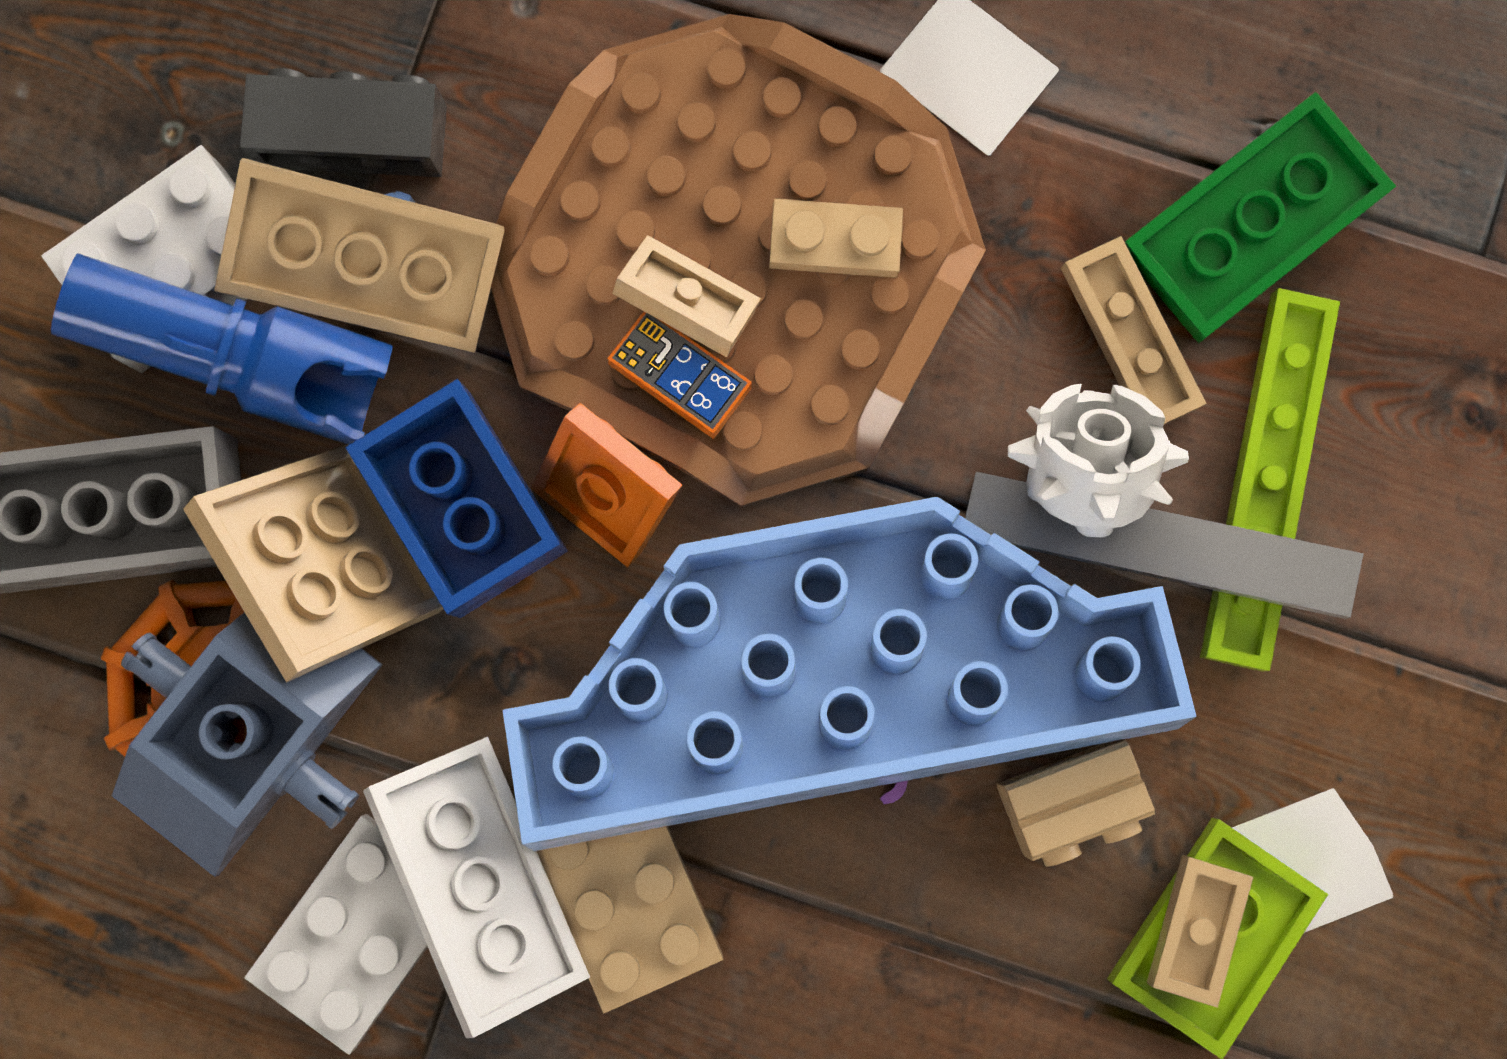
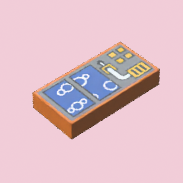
(680, 373)

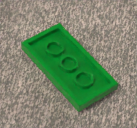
(1257, 217)

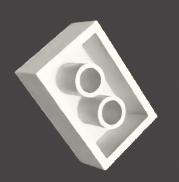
(162, 230)

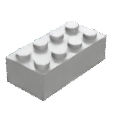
(108, 507)

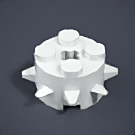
(1097, 457)

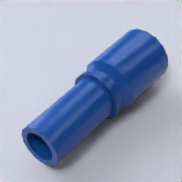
(271, 361)

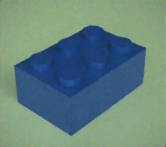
(456, 499)

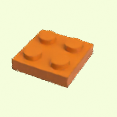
(605, 484)

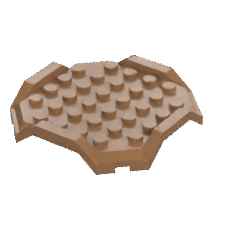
(692, 148)

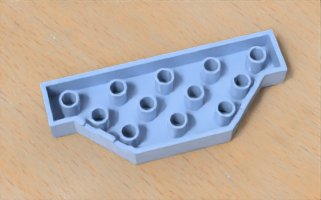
(835, 668)

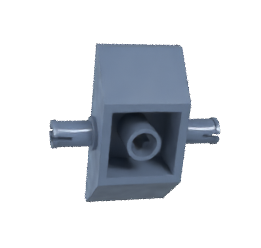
(190, 773)

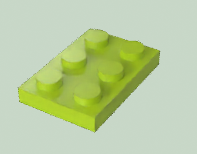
(1272, 924)

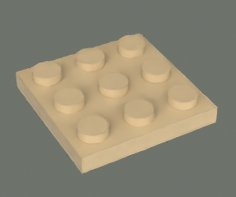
(312, 560)

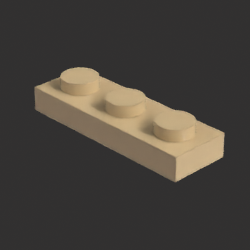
(1132, 329)

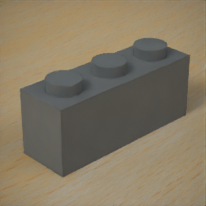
(344, 123)

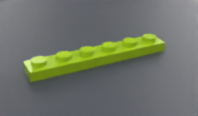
(1273, 462)

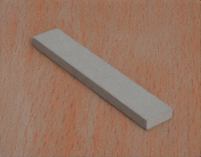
(1179, 550)

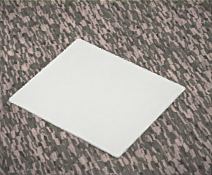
(970, 71)
(1326, 848)

